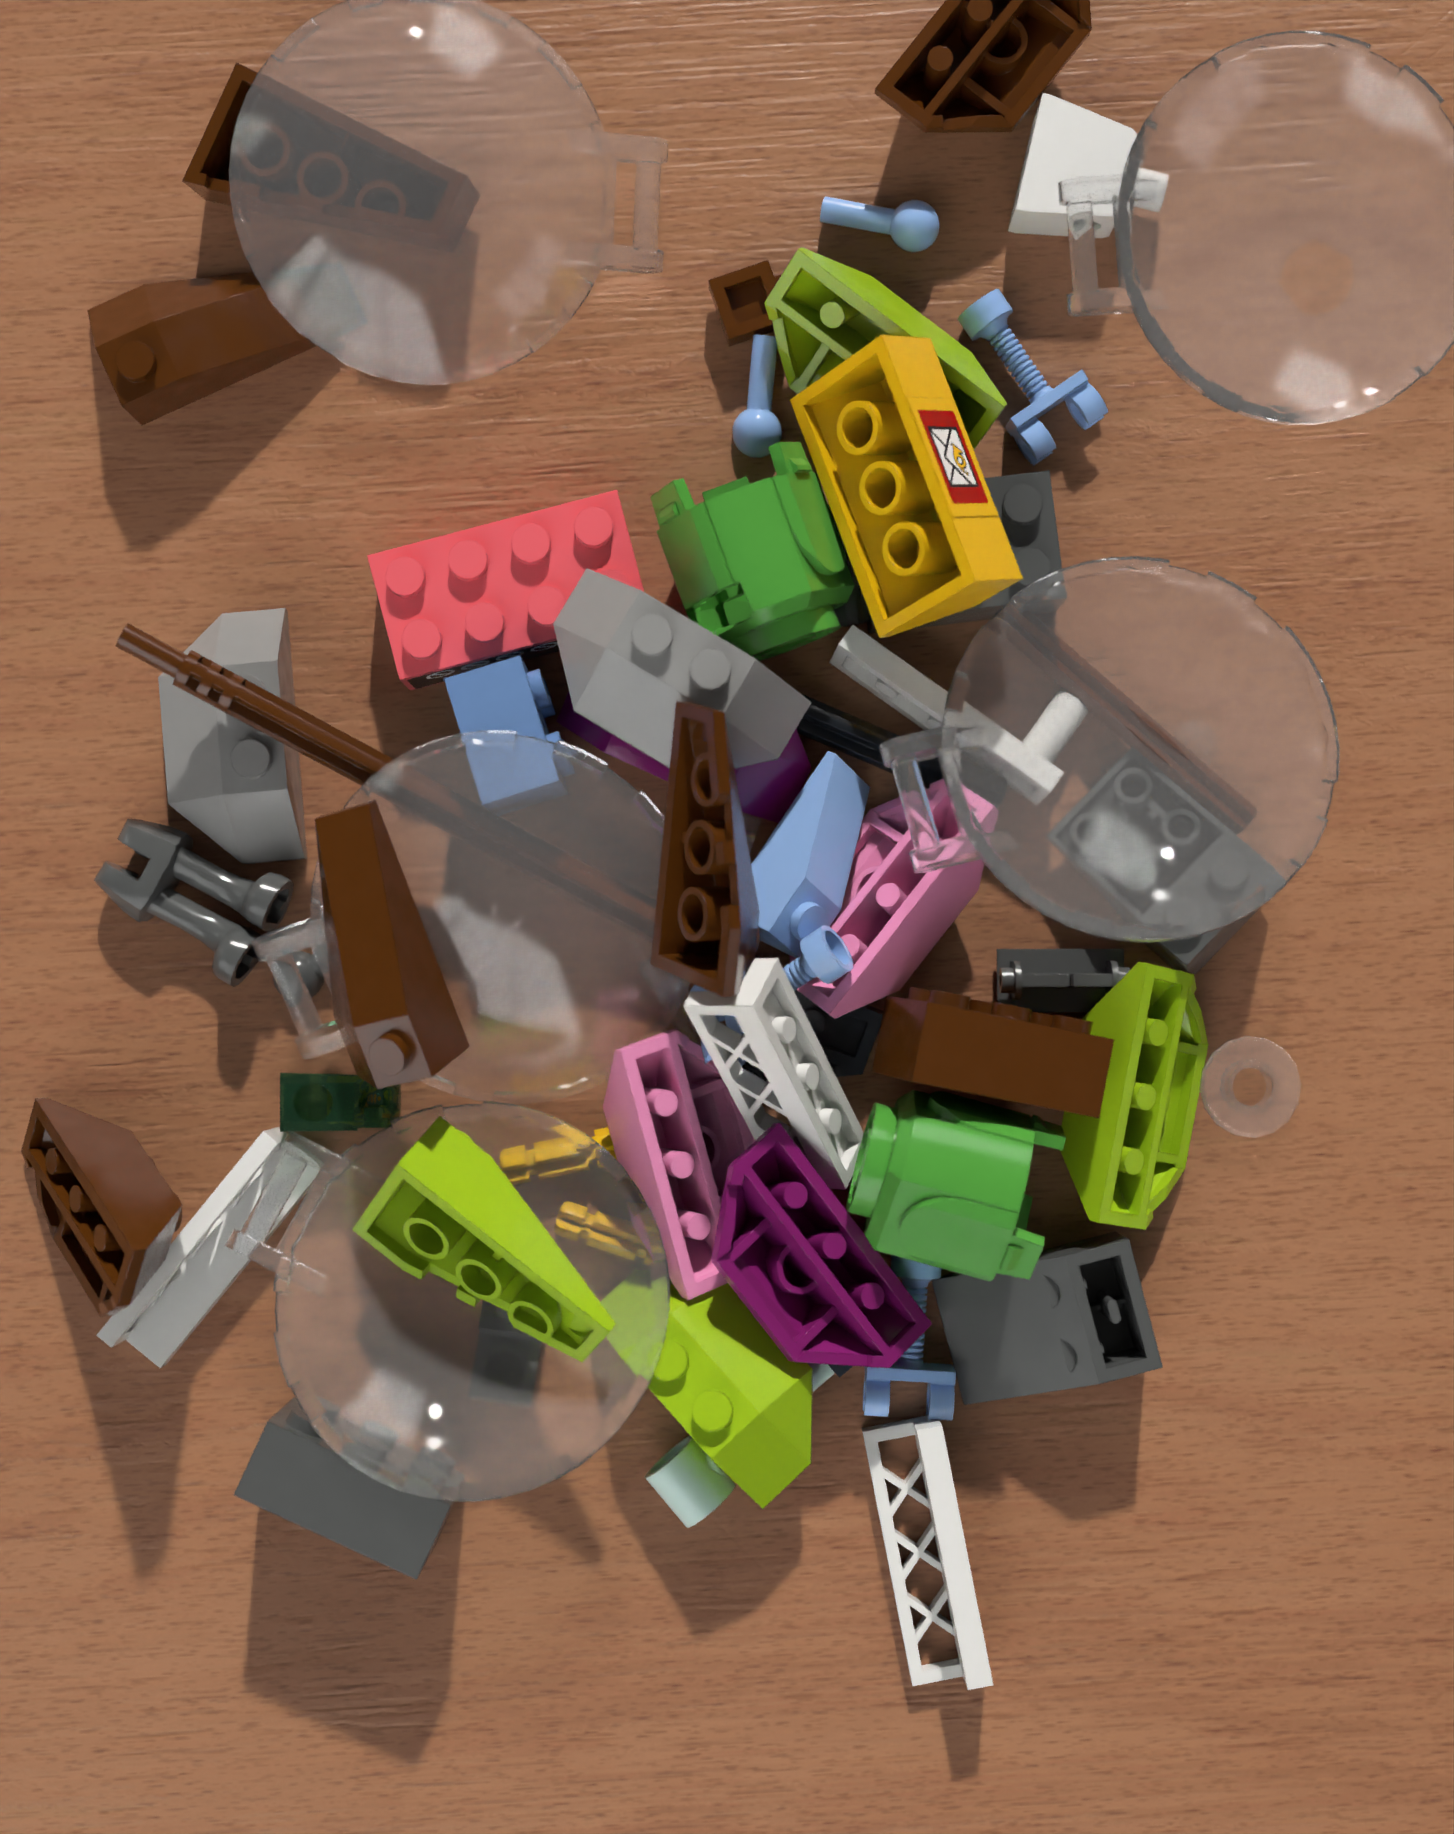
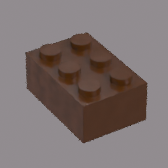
(993, 1051)

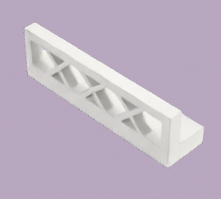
(796, 1068)
(198, 1262)
(951, 1547)

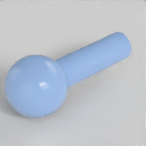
(911, 225)
(757, 425)

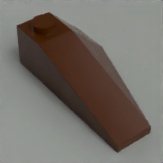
(188, 340)
(706, 879)
(379, 957)

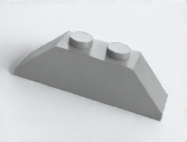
(637, 657)
(224, 772)

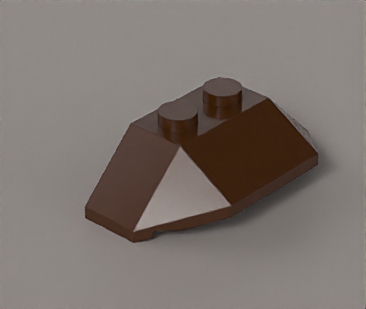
(984, 62)
(100, 1201)

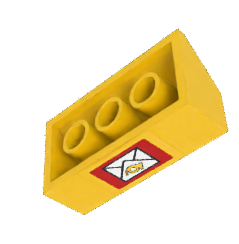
(904, 485)

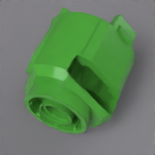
(757, 556)
(949, 1183)

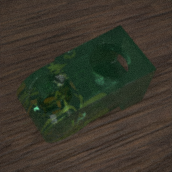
(335, 1102)

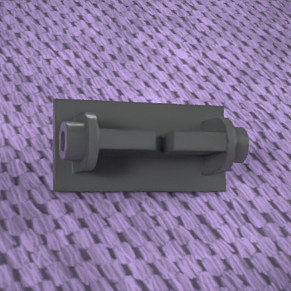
(1057, 977)

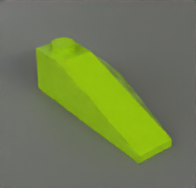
(465, 1222)

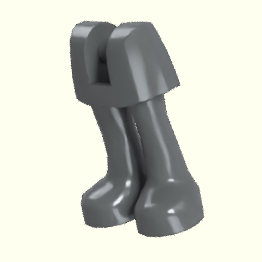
(154, 894)

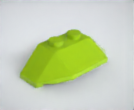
(832, 311)
(1145, 1125)
(736, 1392)

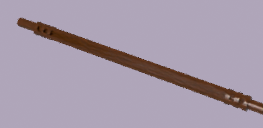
(257, 707)

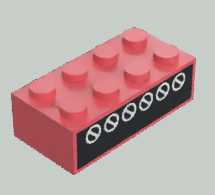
(495, 586)

